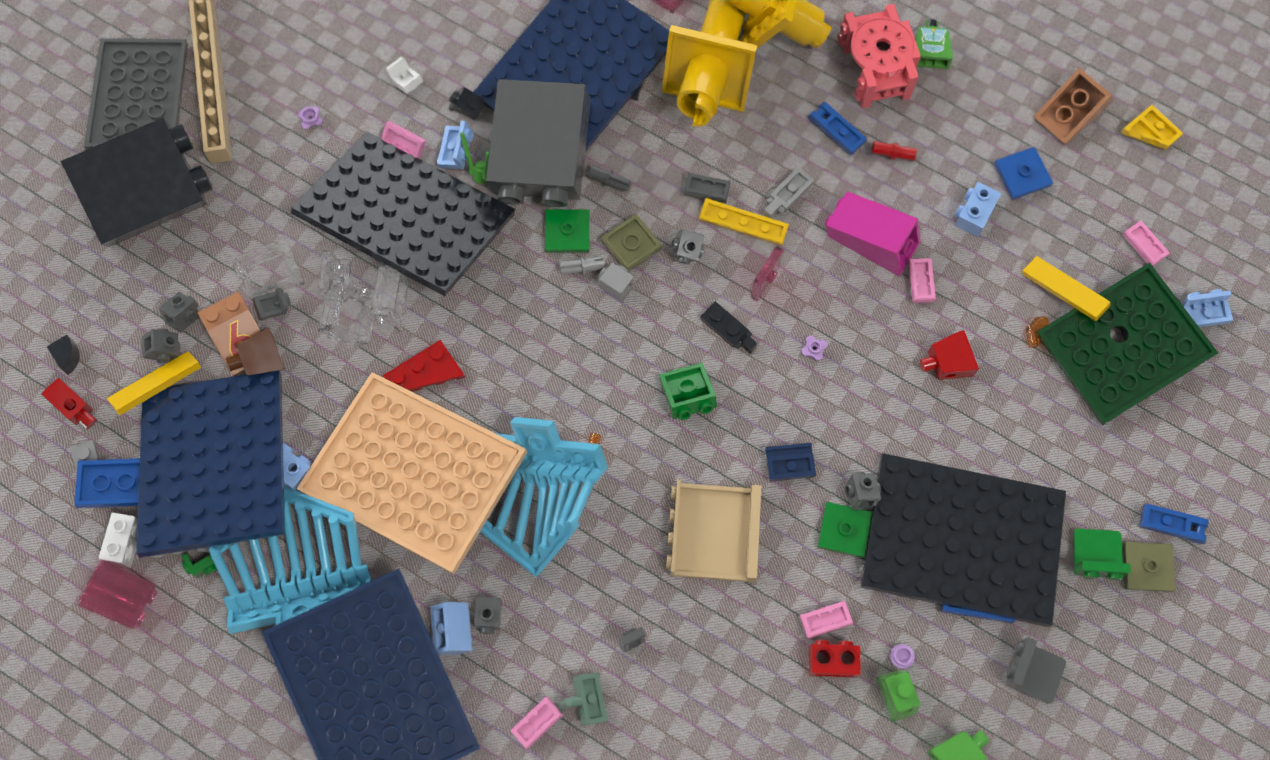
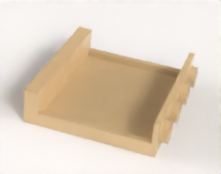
(714, 532)

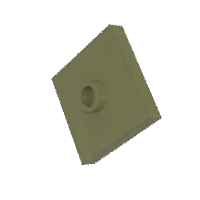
(631, 243)
(1150, 567)

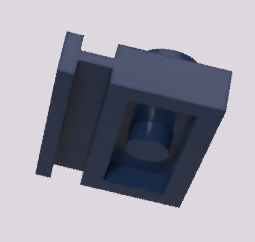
(790, 462)

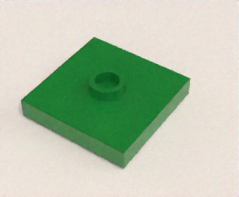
(567, 231)
(844, 530)

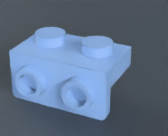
(452, 151)
(1209, 308)

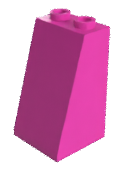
(874, 231)

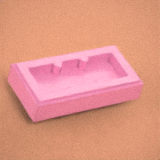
(403, 139)
(1146, 243)
(922, 280)
(826, 619)
(536, 722)

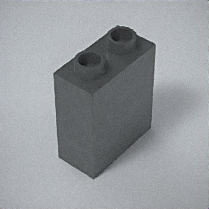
(538, 141)

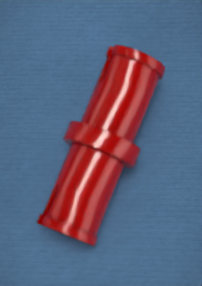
(894, 150)

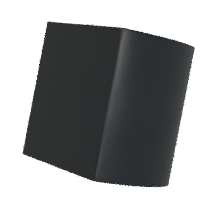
(65, 353)

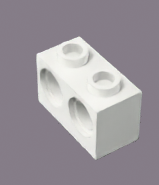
(120, 541)

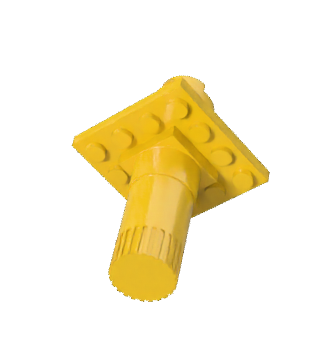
(793, 18)
(709, 65)

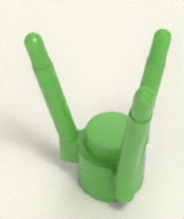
(480, 170)

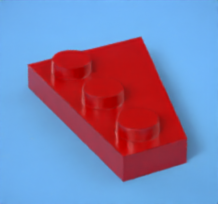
(426, 368)

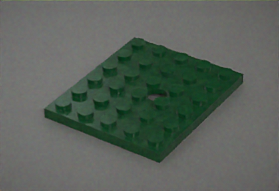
(1158, 350)

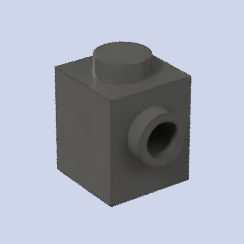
(488, 614)

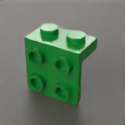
(1099, 554)

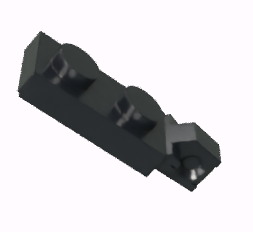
(728, 327)

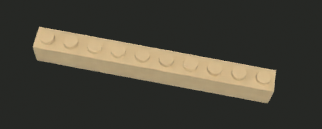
(210, 81)

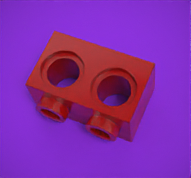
(835, 666)

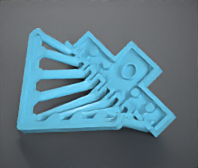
(549, 464)
(287, 600)

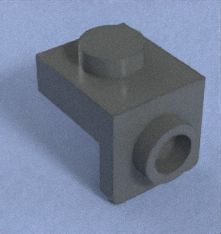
(271, 304)

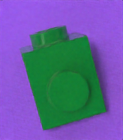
(205, 566)

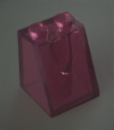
(117, 595)

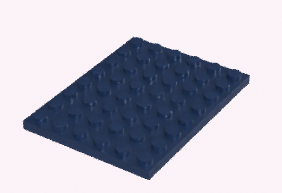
(588, 43)
(211, 464)
(370, 678)

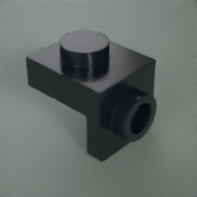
(466, 102)

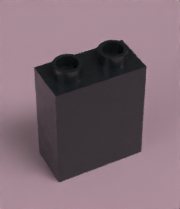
(137, 181)

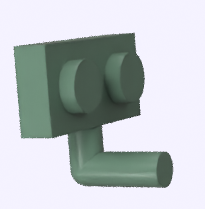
(588, 699)

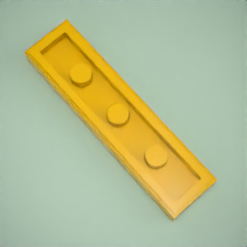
(743, 222)
(1066, 288)
(153, 383)

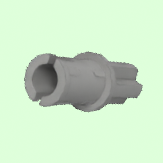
(582, 265)

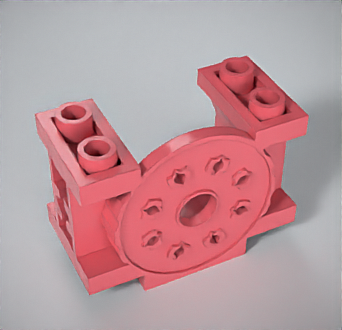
(892, 76)

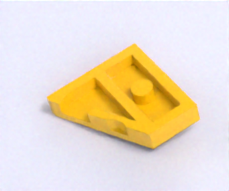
(1153, 129)

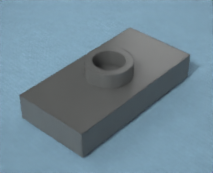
(707, 187)
(632, 639)

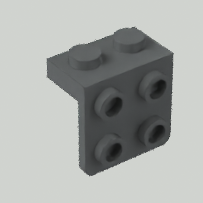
(1035, 671)

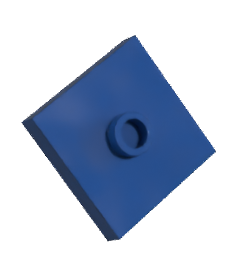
(1023, 173)

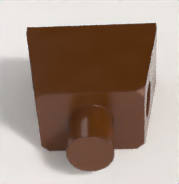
(257, 354)

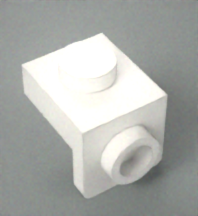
(403, 75)

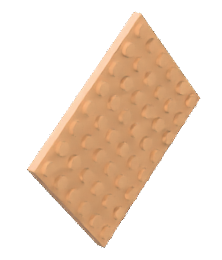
(413, 471)

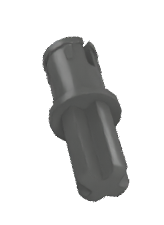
(609, 178)

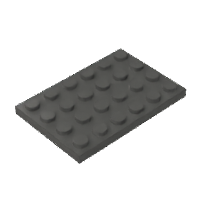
(135, 86)

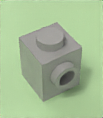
(616, 281)

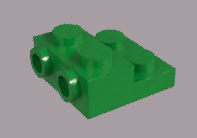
(688, 391)

